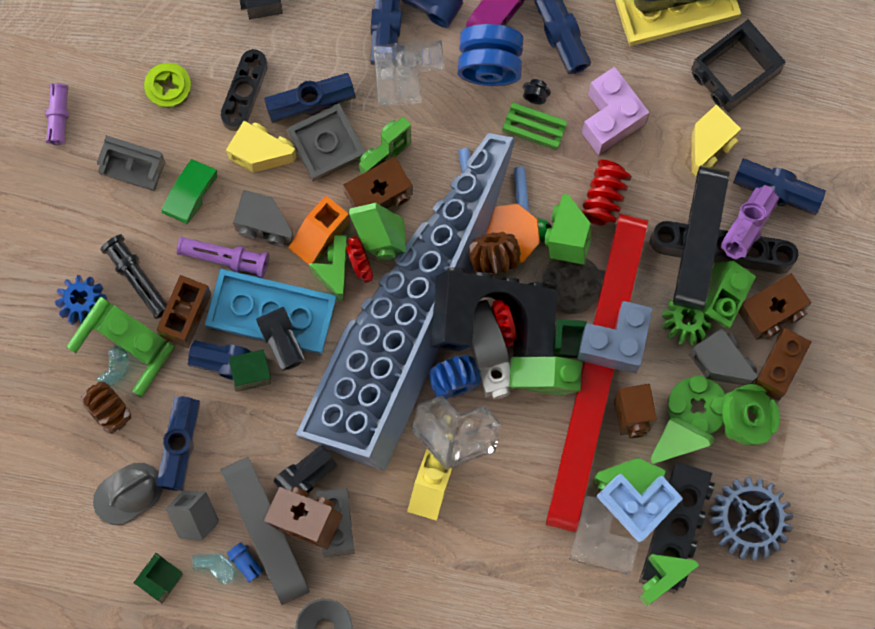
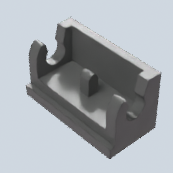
(130, 163)

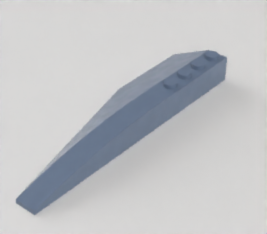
(388, 347)

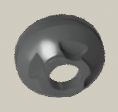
(324, 610)

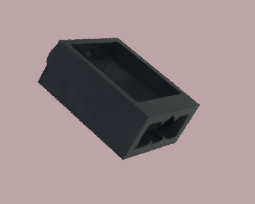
(757, 46)

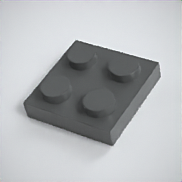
(326, 142)

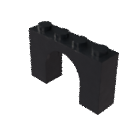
(530, 305)

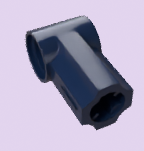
(438, 11)
(214, 357)

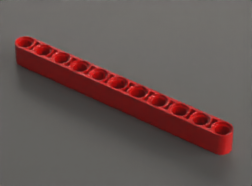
(595, 379)

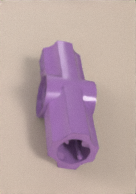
(750, 222)

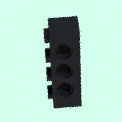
(698, 484)

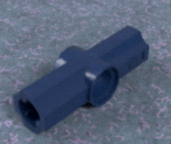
(385, 24)
(563, 34)
(328, 93)
(785, 185)
(175, 462)

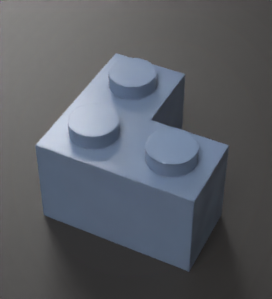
(618, 347)

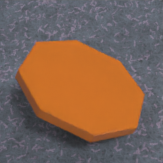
(519, 222)

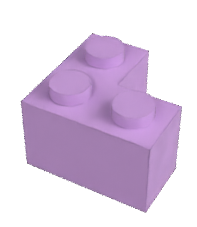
(619, 112)

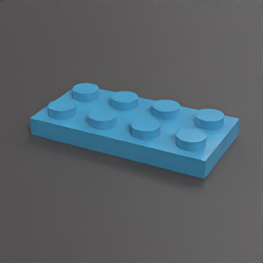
(243, 298)

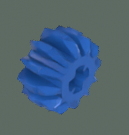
(68, 303)
(455, 376)

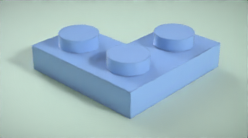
(639, 512)

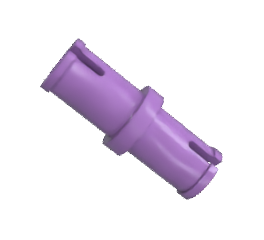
(57, 114)

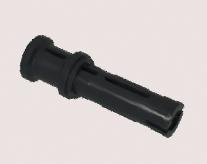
(128, 262)

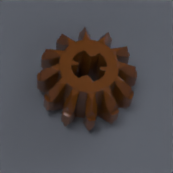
(494, 253)
(106, 407)

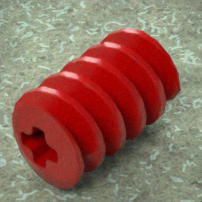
(604, 193)

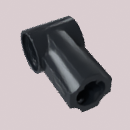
(279, 333)
(307, 471)

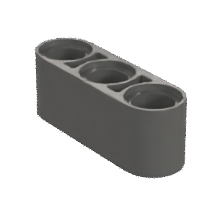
(487, 341)

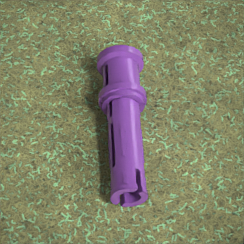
(237, 263)

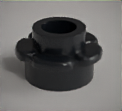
(536, 91)

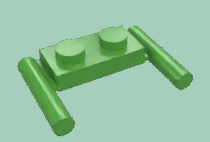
(128, 335)

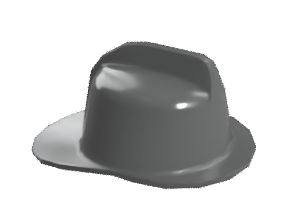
(127, 493)

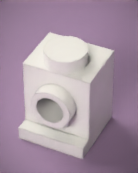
(496, 387)

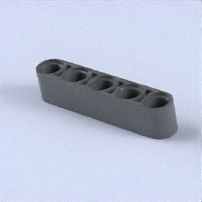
(269, 542)

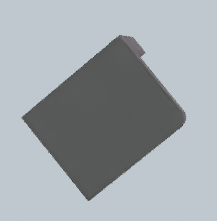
(192, 515)

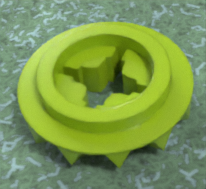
(161, 74)

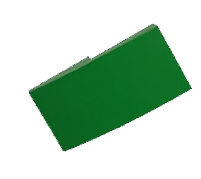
(188, 190)

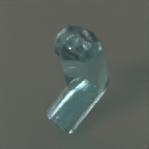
(117, 366)
(217, 564)

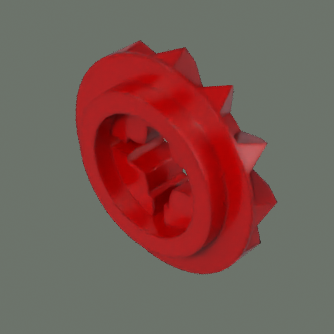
(359, 259)
(505, 321)

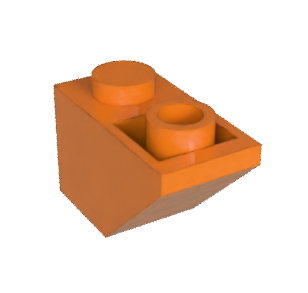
(319, 230)

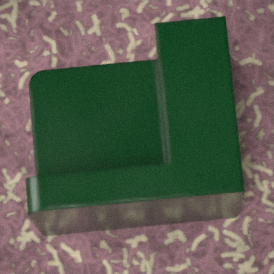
(568, 337)
(249, 370)
(158, 578)

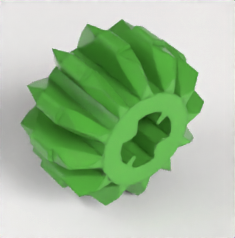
(674, 321)

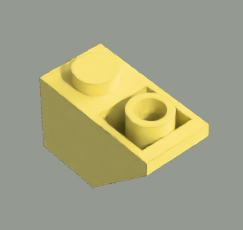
(712, 136)
(258, 150)
(429, 487)

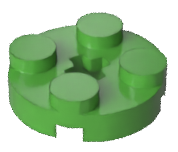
(697, 389)
(736, 420)

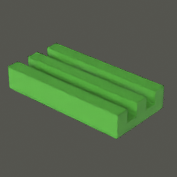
(539, 116)

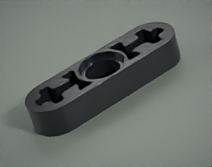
(243, 68)

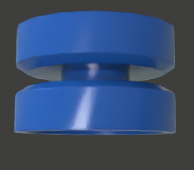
(490, 55)

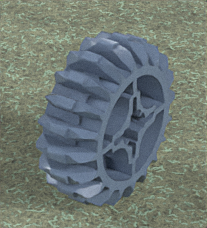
(760, 529)

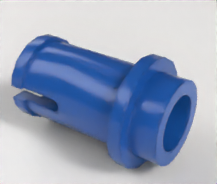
(244, 561)

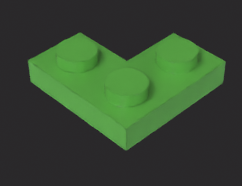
(394, 139)

